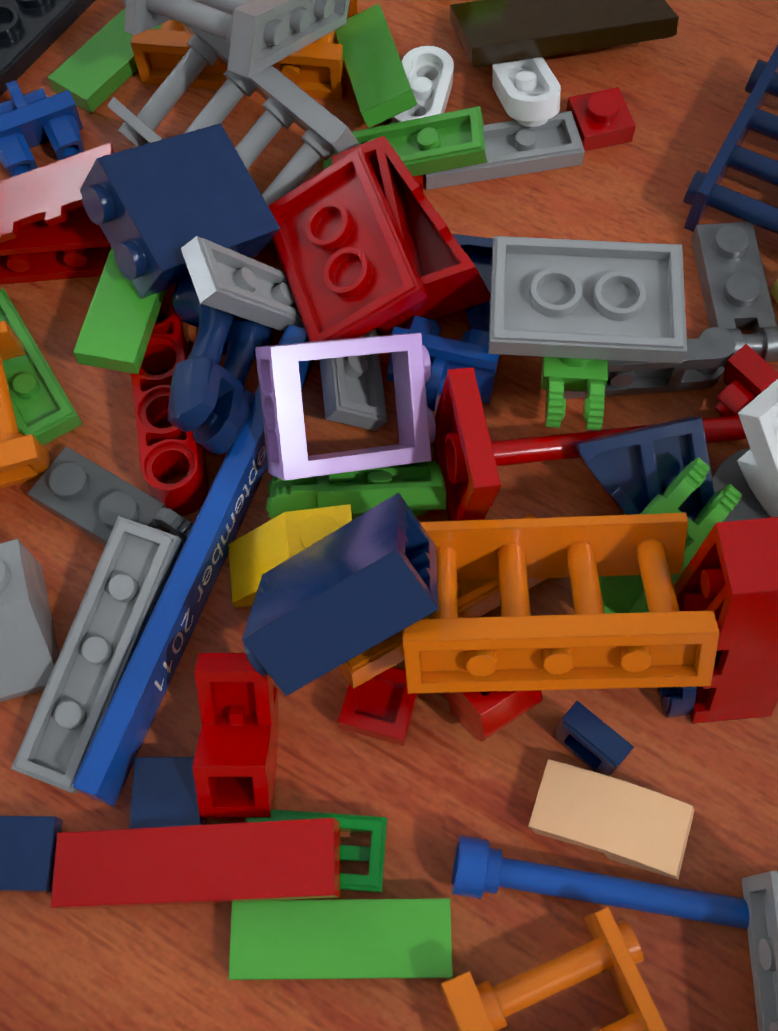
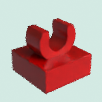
(745, 379)

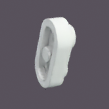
(431, 80)
(527, 90)

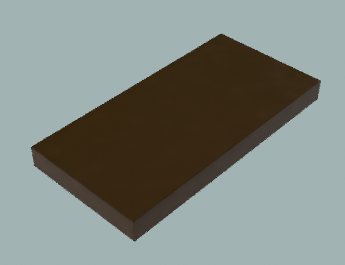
(541, 28)

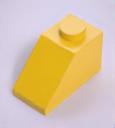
(275, 543)

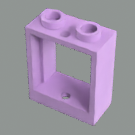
(284, 407)

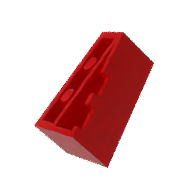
(46, 224)
(440, 261)
(738, 581)

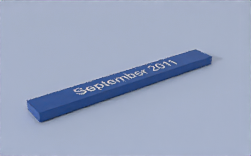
(178, 607)

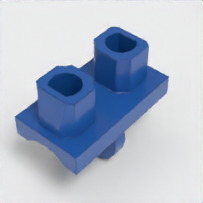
(34, 120)
(452, 354)

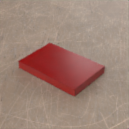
(344, 252)

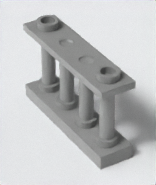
(253, 29)
(283, 105)

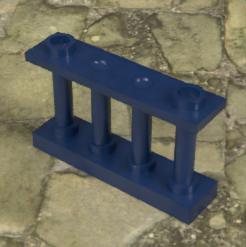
(706, 187)

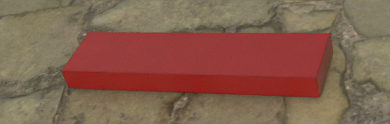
(197, 864)

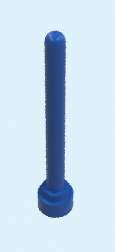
(483, 869)

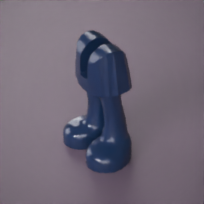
(202, 393)

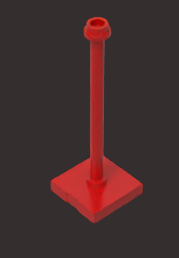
(471, 458)

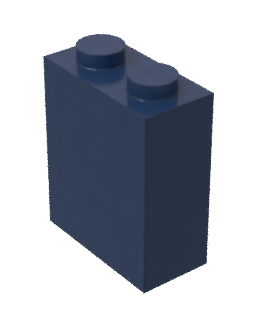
(166, 195)
(342, 596)

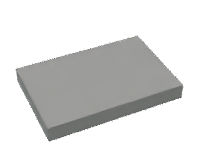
(587, 300)

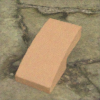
(612, 818)

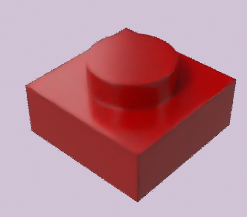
(602, 118)
(380, 707)

